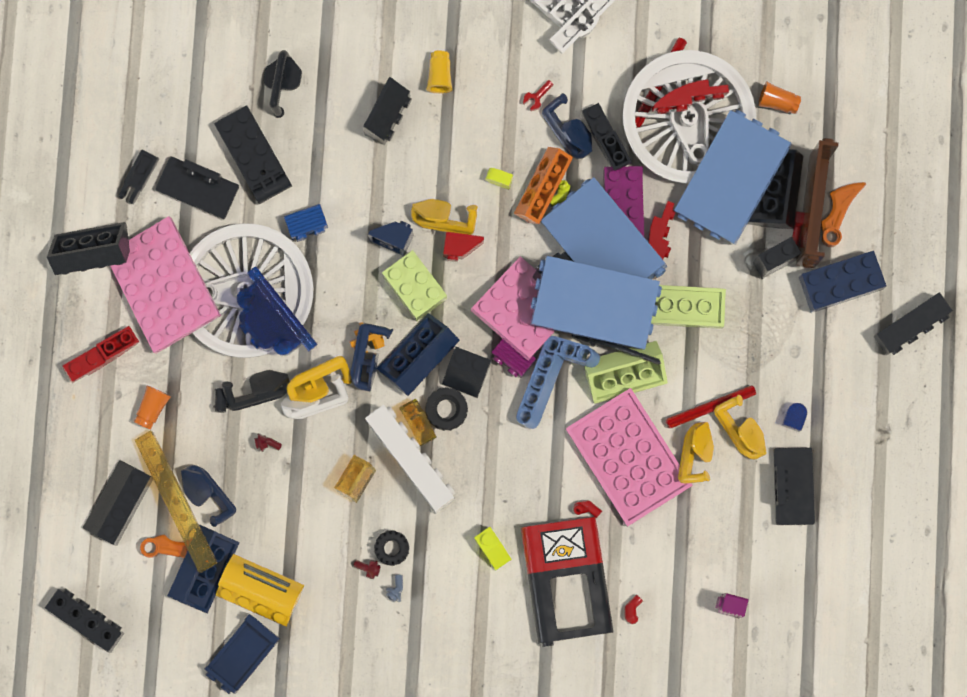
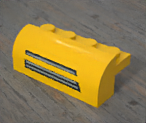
(259, 590)

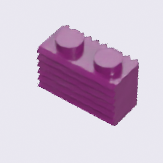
(511, 358)
(732, 605)

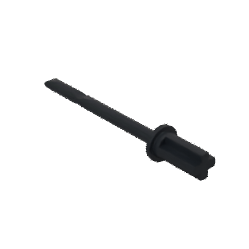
(592, 342)

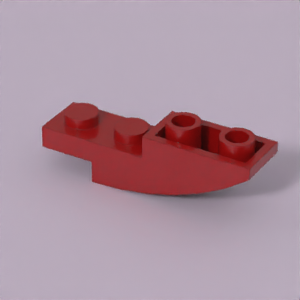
(682, 97)
(659, 230)
(101, 355)

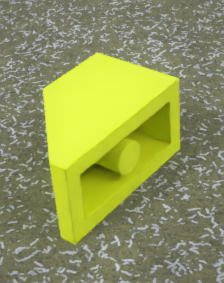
(492, 548)

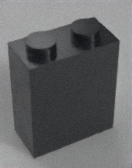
(777, 257)

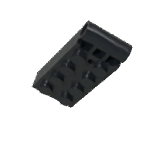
(253, 154)

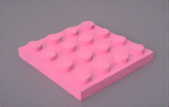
(508, 309)

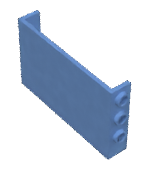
(732, 177)
(600, 234)
(595, 302)

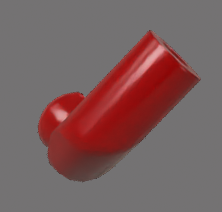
(630, 609)

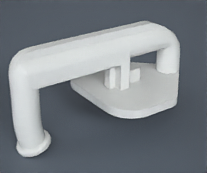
(306, 409)

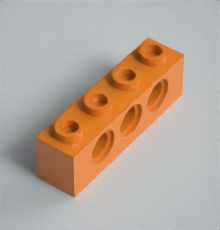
(543, 185)

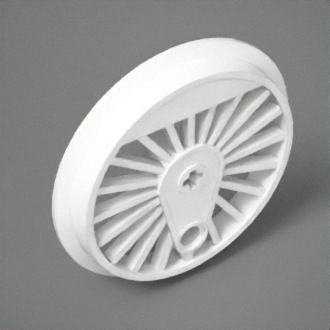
(690, 135)
(297, 280)

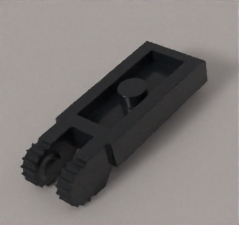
(139, 175)

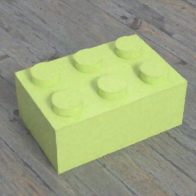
(414, 285)

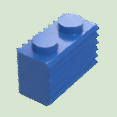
(306, 222)

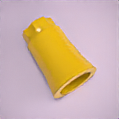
(439, 73)

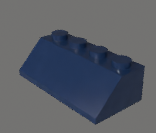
(418, 354)
(199, 588)

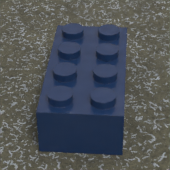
(842, 281)

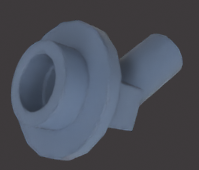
(394, 593)

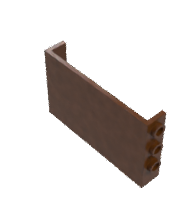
(814, 203)

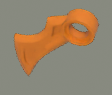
(841, 201)
(164, 546)

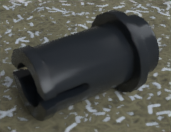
(220, 401)

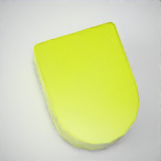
(499, 178)

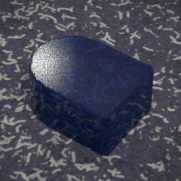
(795, 417)

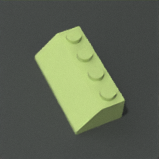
(622, 371)

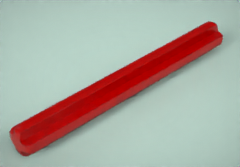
(707, 407)

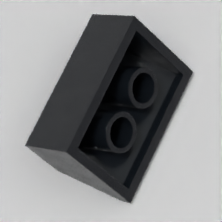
(387, 112)

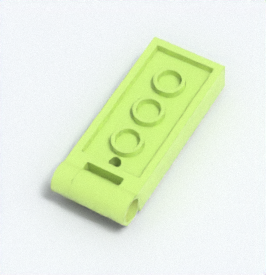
(690, 307)

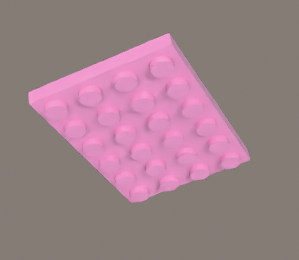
(164, 286)
(628, 457)

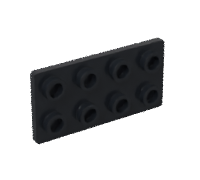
(197, 187)
(794, 486)

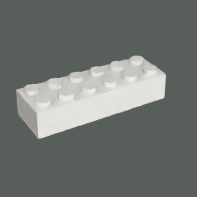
(409, 458)

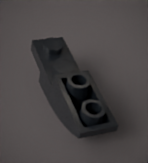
(606, 137)

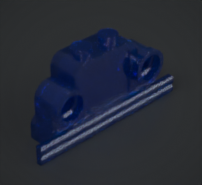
(270, 319)

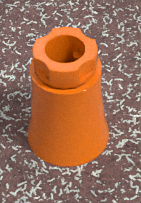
(778, 99)
(151, 407)

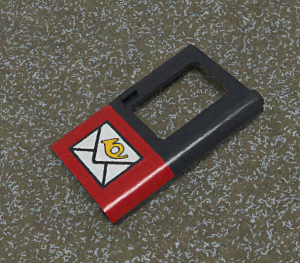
(563, 551)

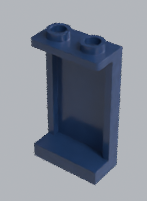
(242, 655)

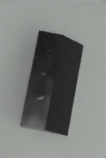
(89, 249)
(118, 503)

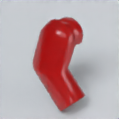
(585, 507)

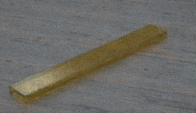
(175, 501)

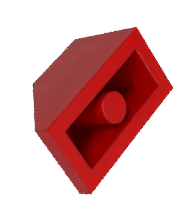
(460, 245)

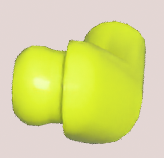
(562, 193)

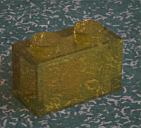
(355, 478)

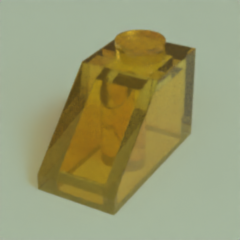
(417, 422)

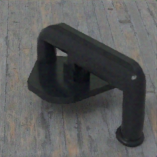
(281, 75)
(264, 388)

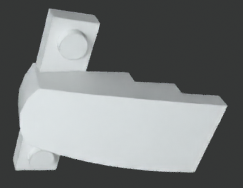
(573, 16)

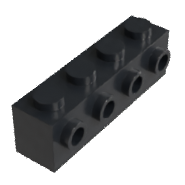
(913, 323)
(84, 620)

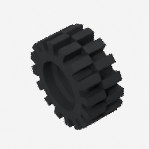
(391, 536)

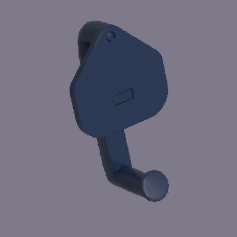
(571, 133)
(360, 352)
(200, 486)

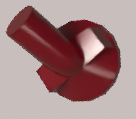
(263, 442)
(372, 569)

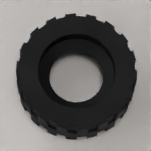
(446, 394)

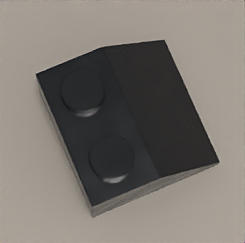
(466, 372)

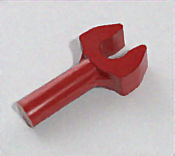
(537, 96)
(799, 218)

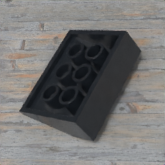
(780, 200)

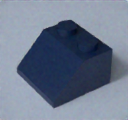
(393, 236)

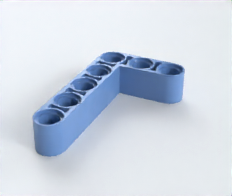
(549, 375)

